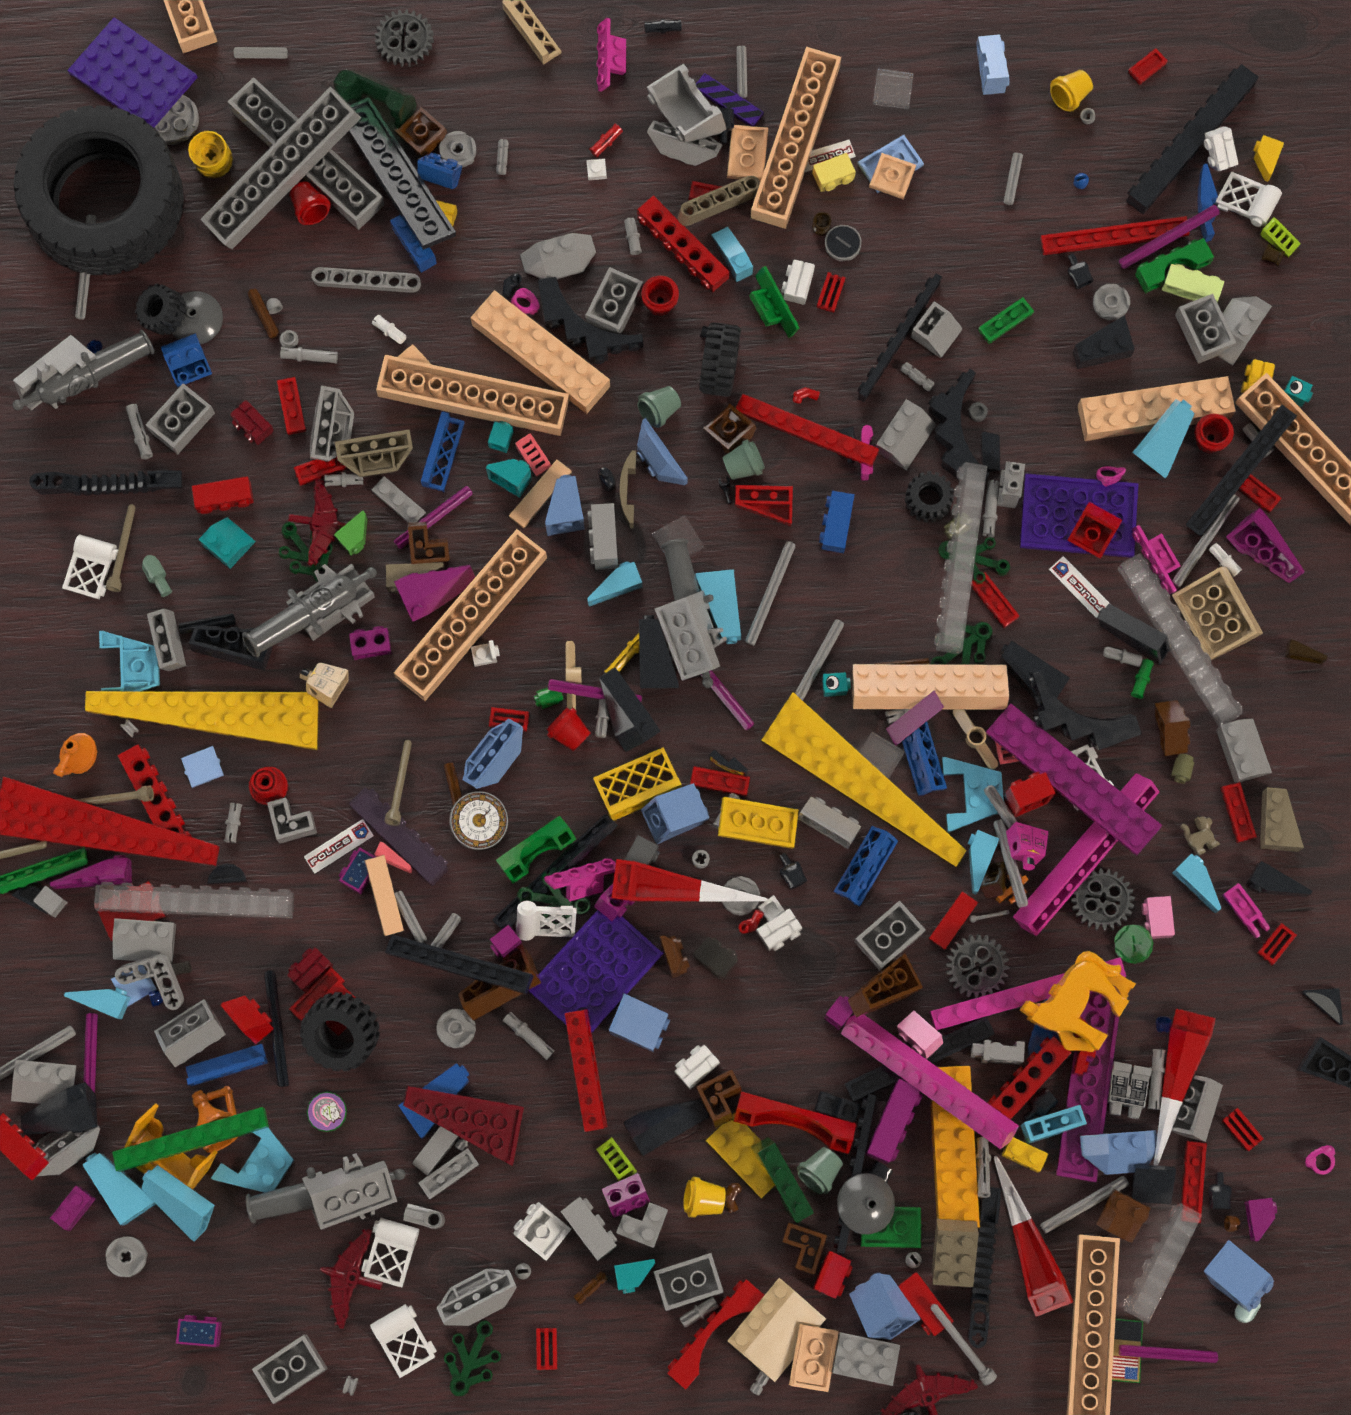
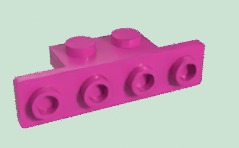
(610, 55)
(1159, 555)
(582, 880)

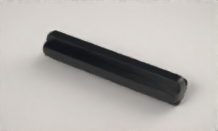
(217, 621)

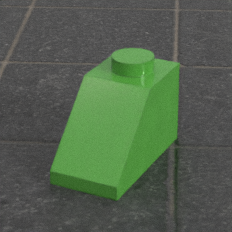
(353, 534)

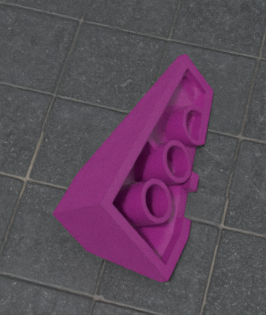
(1263, 542)
(431, 590)
(110, 870)

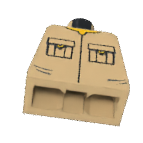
(325, 682)

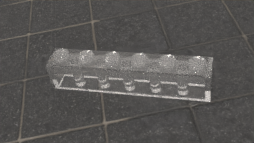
(1162, 1263)

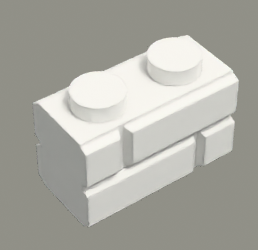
(1221, 148)
(798, 282)
(779, 930)
(697, 1066)

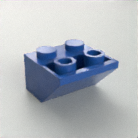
(439, 170)
(186, 360)

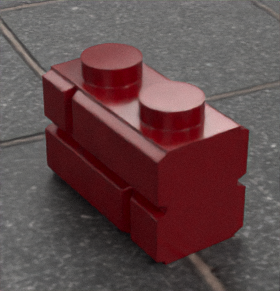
(251, 422)
(309, 968)

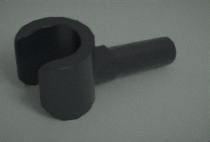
(725, 487)

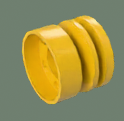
(204, 147)

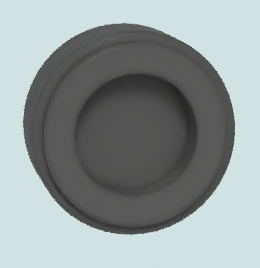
(977, 412)

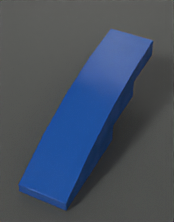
(1206, 197)

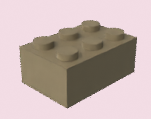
(954, 1253)

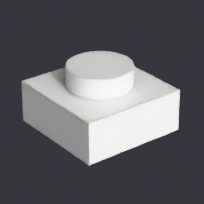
(596, 169)

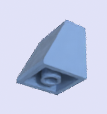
(565, 508)
(675, 813)
(639, 1023)
(1239, 1276)
(883, 1307)

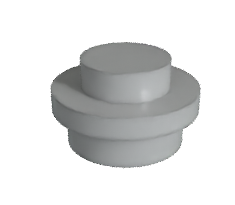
(289, 339)

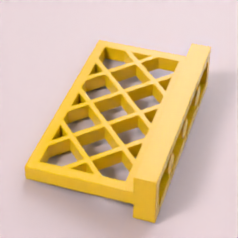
(641, 799)

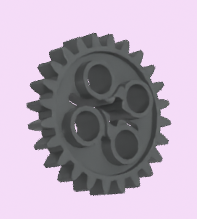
(387, 36)
(1099, 916)
(984, 982)

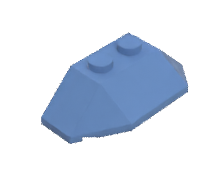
(658, 457)
(494, 755)
(1119, 1151)

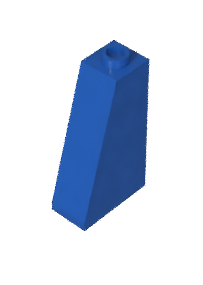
(450, 1082)

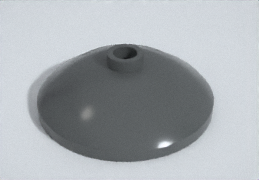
(205, 322)
(854, 1203)

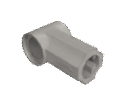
(422, 1216)

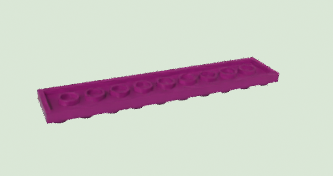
(1074, 779)
(1089, 1091)

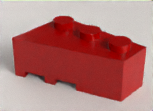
(766, 501)

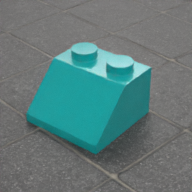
(510, 475)
(226, 541)
(632, 1274)

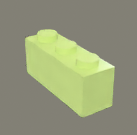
(1191, 283)

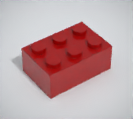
(1029, 794)

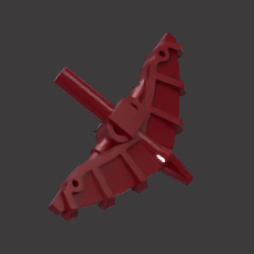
(322, 522)
(347, 1275)
(926, 1392)

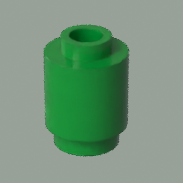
(547, 698)

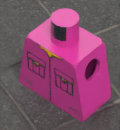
(1027, 844)

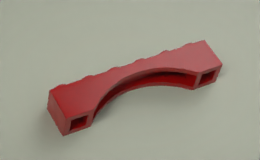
(833, 1132)
(687, 1367)

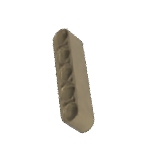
(713, 206)

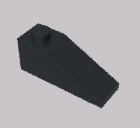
(1271, 881)

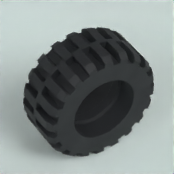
(720, 359)
(324, 1046)

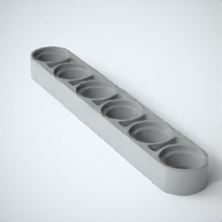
(366, 278)

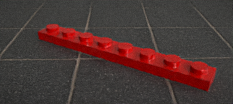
(1108, 236)
(807, 430)

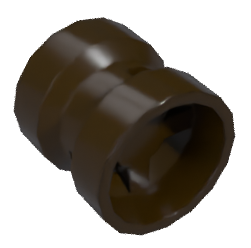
(821, 219)

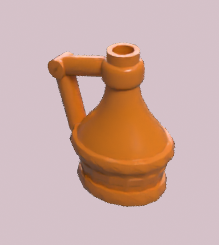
(76, 755)
(208, 1113)

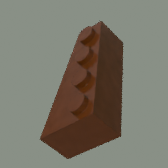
(888, 986)
(483, 997)

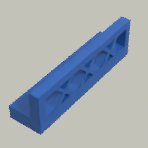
(436, 447)
(917, 757)
(869, 866)
(226, 1065)

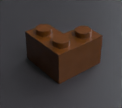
(425, 550)
(1173, 727)
(716, 1093)
(808, 1242)

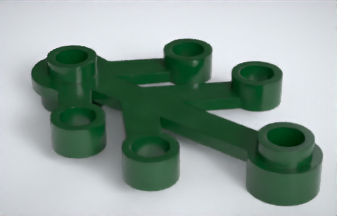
(303, 556)
(980, 560)
(974, 630)
(556, 901)
(470, 1361)

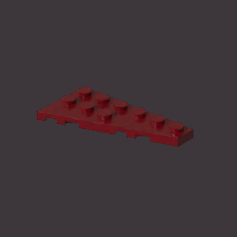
(481, 1122)

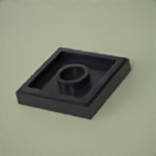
(1153, 1184)

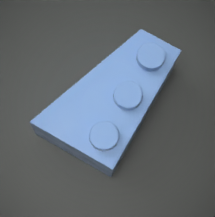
(992, 64)

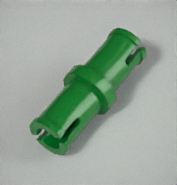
(1142, 678)

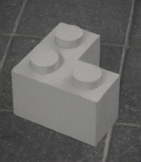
(289, 826)
(644, 1231)

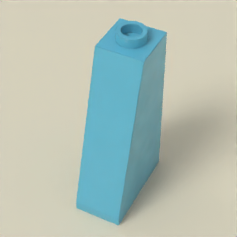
(1165, 438)
(724, 605)
(117, 1188)
(178, 1201)

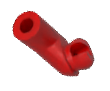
(803, 393)
(751, 924)

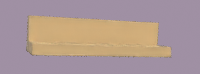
(528, 31)

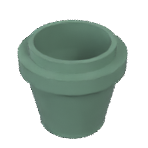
(658, 405)
(744, 461)
(820, 1170)

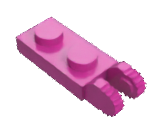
(866, 437)
(1245, 909)

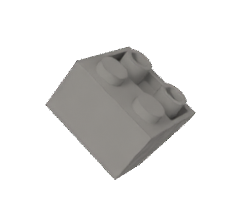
(936, 330)

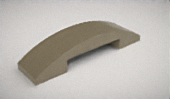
(628, 468)

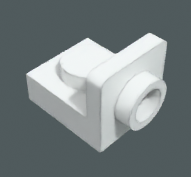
(485, 654)

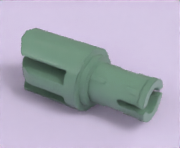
(156, 574)

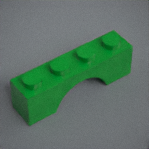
(1194, 255)
(552, 836)

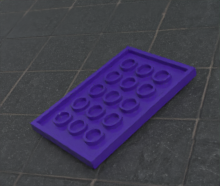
(132, 73)
(1056, 503)
(596, 969)

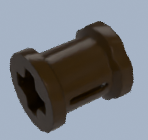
(1272, 255)

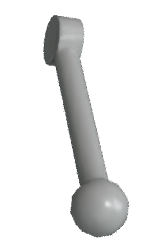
(973, 918)

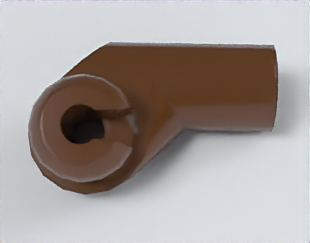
(731, 1193)

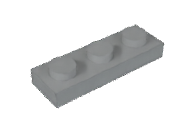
(398, 501)
(448, 1173)

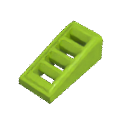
(1279, 228)
(626, 1173)

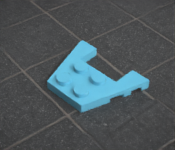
(137, 663)
(976, 801)
(263, 1168)

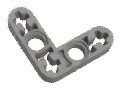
(154, 970)

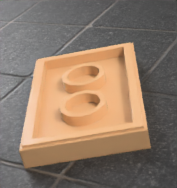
(747, 152)
(813, 1358)

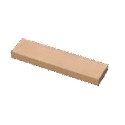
(538, 494)
(384, 895)

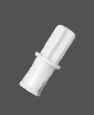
(389, 329)
(1225, 559)

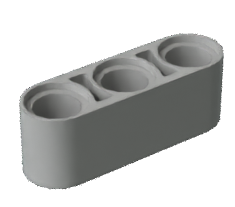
(435, 1150)

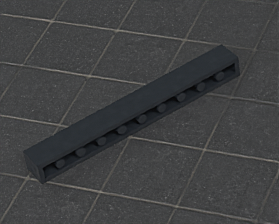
(1191, 140)

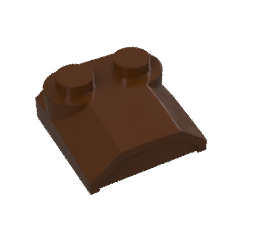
(422, 132)
(730, 429)
(671, 948)
(1123, 1216)

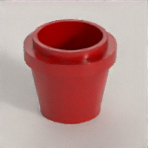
(309, 204)
(660, 288)
(1217, 427)
(568, 729)
(273, 791)

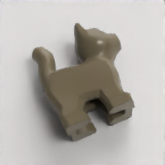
(1202, 837)

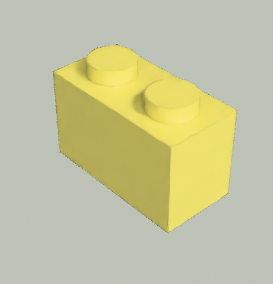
(833, 172)

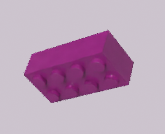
(893, 1121)

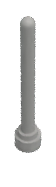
(986, 1375)

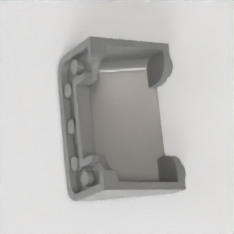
(685, 106)

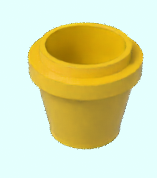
(1070, 89)
(703, 1198)

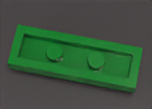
(1005, 320)

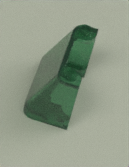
(353, 84)

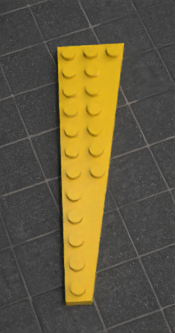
(262, 716)
(825, 753)

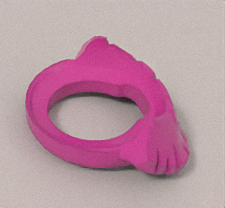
(527, 294)
(1109, 480)
(1311, 1159)

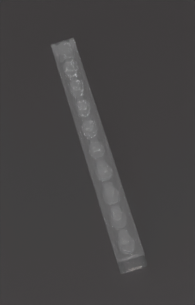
(961, 558)
(1182, 643)
(194, 901)

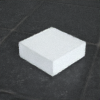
(771, 908)

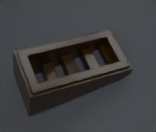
(1301, 652)
(994, 882)

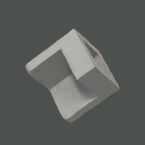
(50, 901)

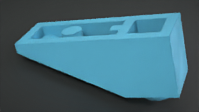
(733, 254)
(620, 581)
(980, 855)
(1196, 878)
(106, 1001)
(1053, 1124)

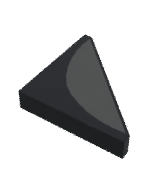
(1327, 1001)

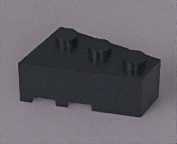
(1105, 345)

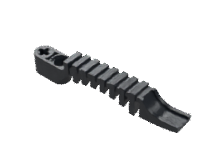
(74, 484)
(980, 1291)

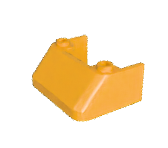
(180, 1166)

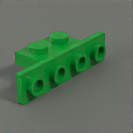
(771, 304)

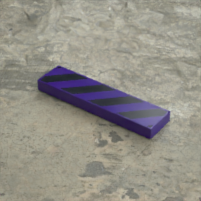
(728, 99)

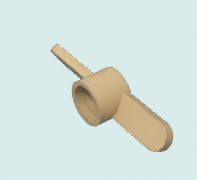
(573, 673)
(982, 748)

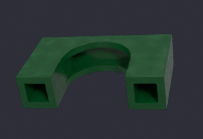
(782, 1177)

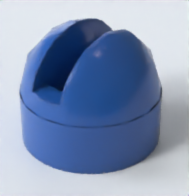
(1081, 184)

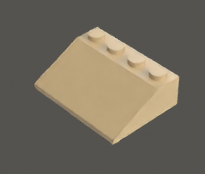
(1217, 613)
(772, 1329)

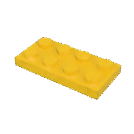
(758, 822)
(734, 1145)

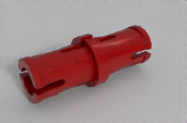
(614, 132)

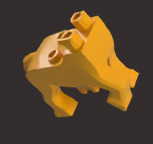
(1071, 996)

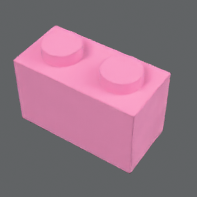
(1158, 917)
(919, 1034)

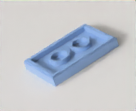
(899, 148)

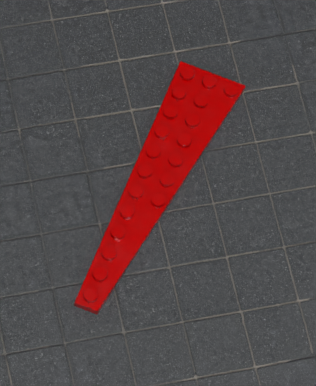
(53, 818)

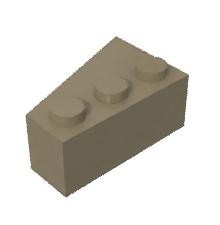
(1278, 822)

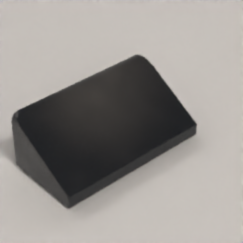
(990, 451)

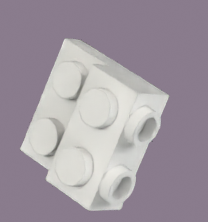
(541, 1230)

